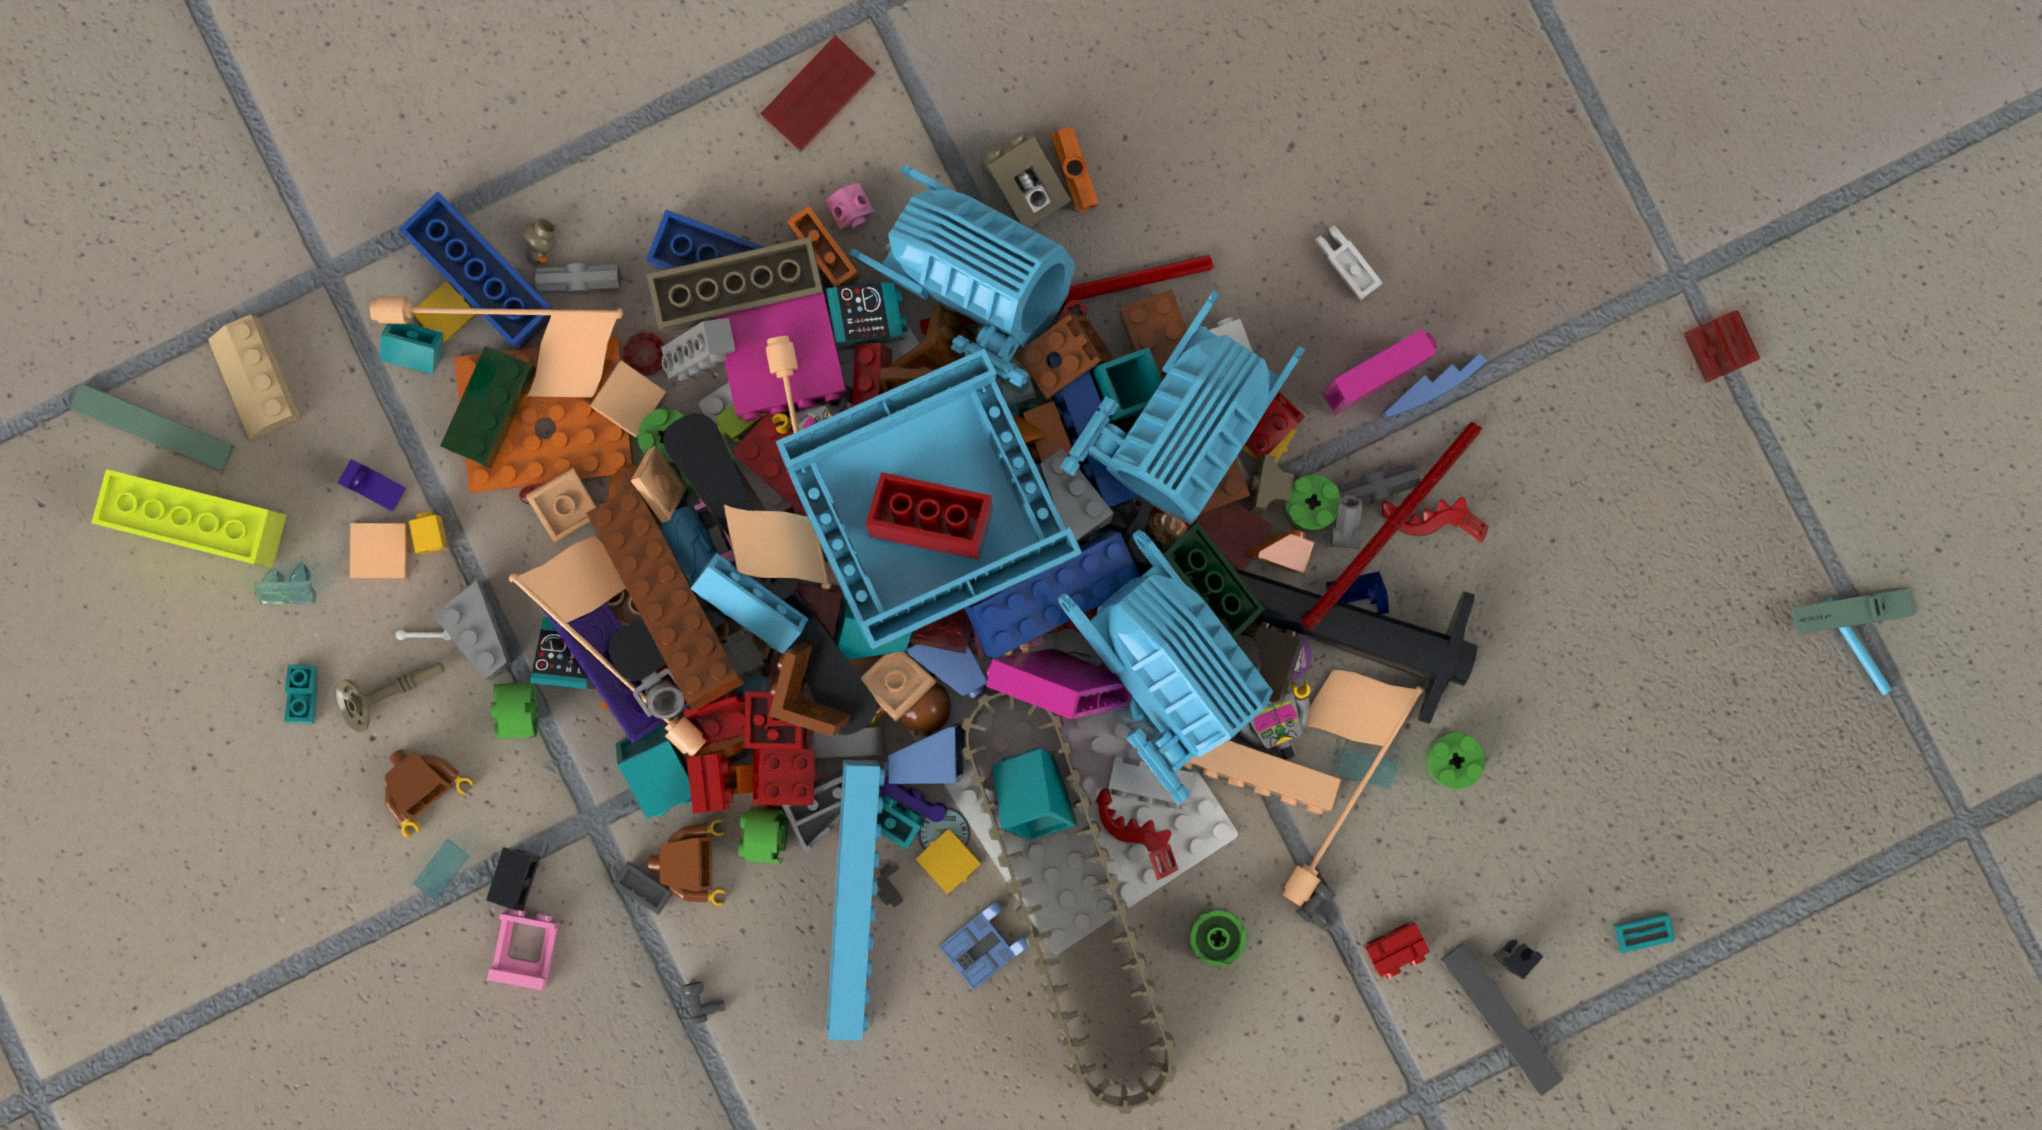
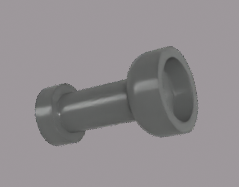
(1310, 910)
(699, 1010)

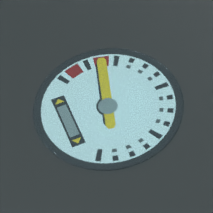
(954, 820)

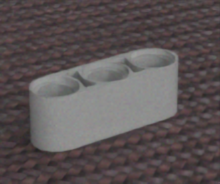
(862, 743)

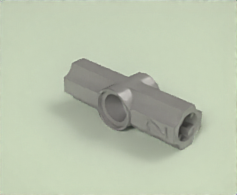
(578, 278)

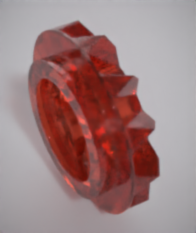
(634, 346)

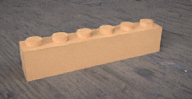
(1269, 776)

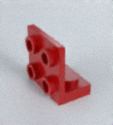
(1274, 425)
(721, 719)
(783, 776)

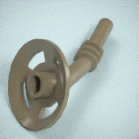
(351, 704)

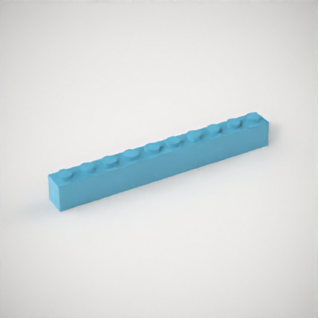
(853, 899)

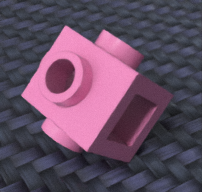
(850, 206)

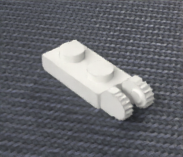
(1350, 264)

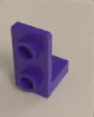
(371, 485)

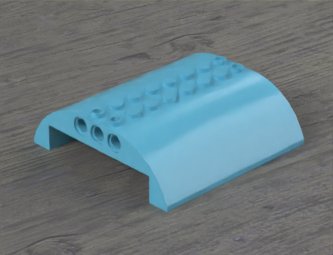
(940, 431)

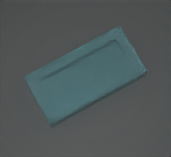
(1356, 764)
(441, 869)

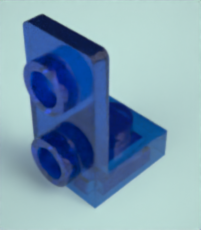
(1369, 587)

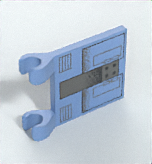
(980, 949)

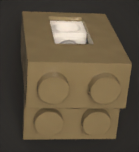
(1013, 160)

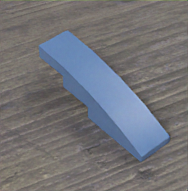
(1426, 391)

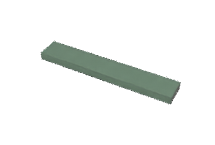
(151, 427)

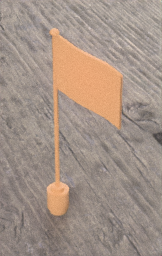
(569, 353)
(777, 541)
(578, 584)
(1363, 713)

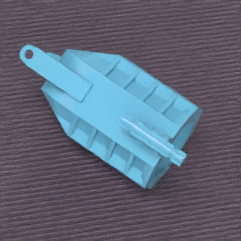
(978, 267)
(1190, 424)
(1174, 665)

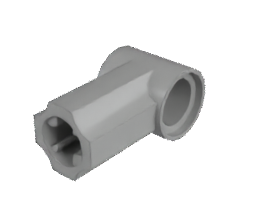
(1347, 527)

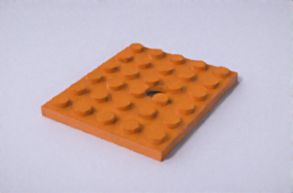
(580, 441)

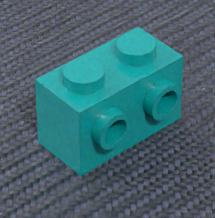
(412, 348)
(899, 823)

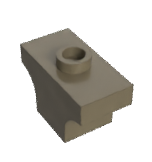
(1269, 485)

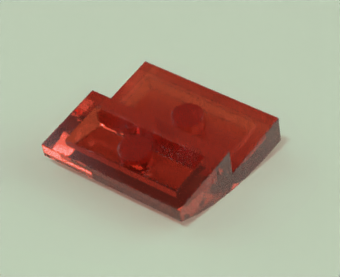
(1721, 346)

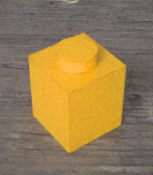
(428, 533)

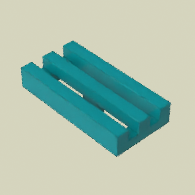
(1640, 922)

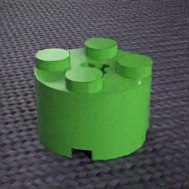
(654, 427)
(1326, 496)
(515, 710)
(1467, 770)
(763, 835)
(1227, 949)

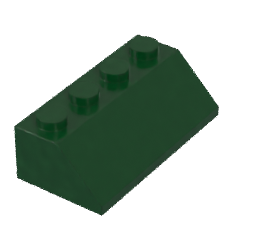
(488, 406)
(1212, 578)

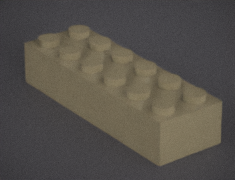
(734, 284)

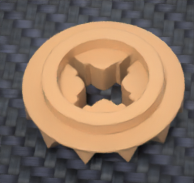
(1165, 521)

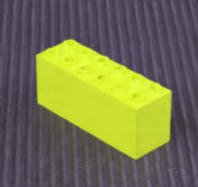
(189, 518)

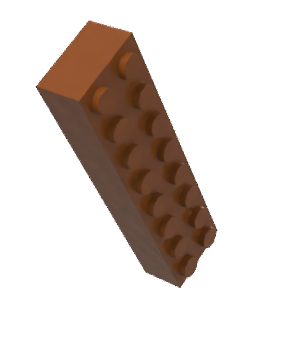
(1160, 326)
(664, 598)

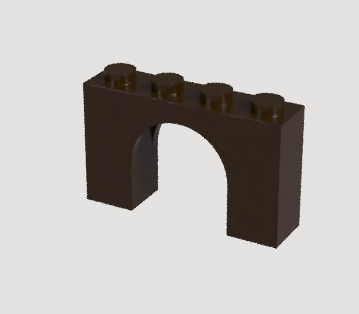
(1279, 654)

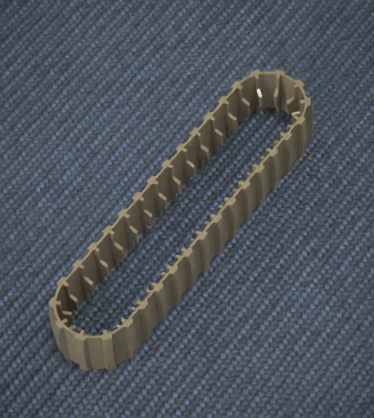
(1079, 1072)

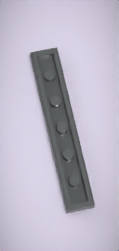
(1502, 1019)

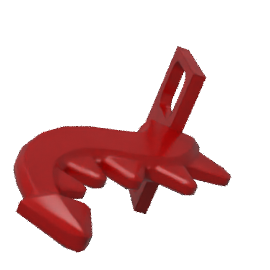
(1443, 516)
(1135, 834)

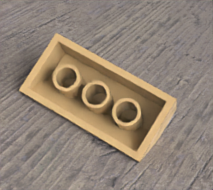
(253, 376)

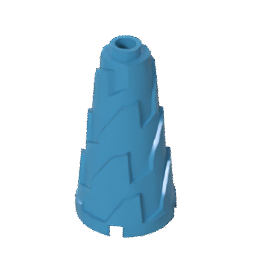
(689, 541)

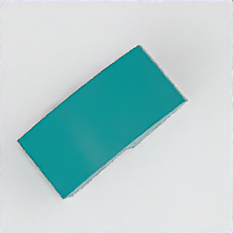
(301, 694)

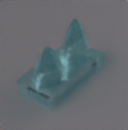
(276, 591)

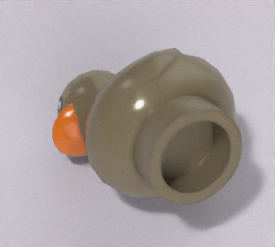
(540, 238)

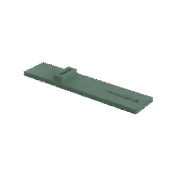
(1852, 611)

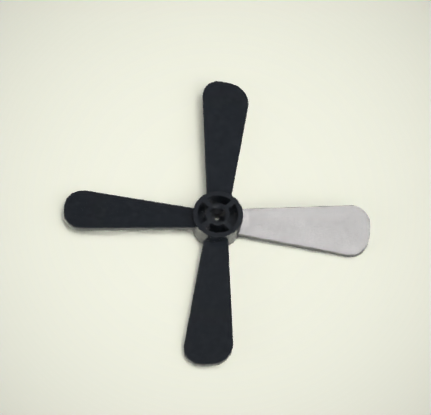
(706, 463)

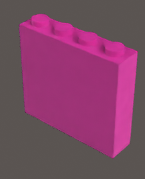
(816, 353)
(1380, 371)
(1058, 683)

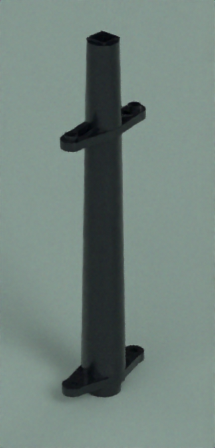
(1350, 628)

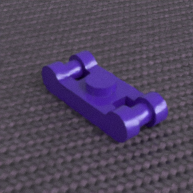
(915, 800)

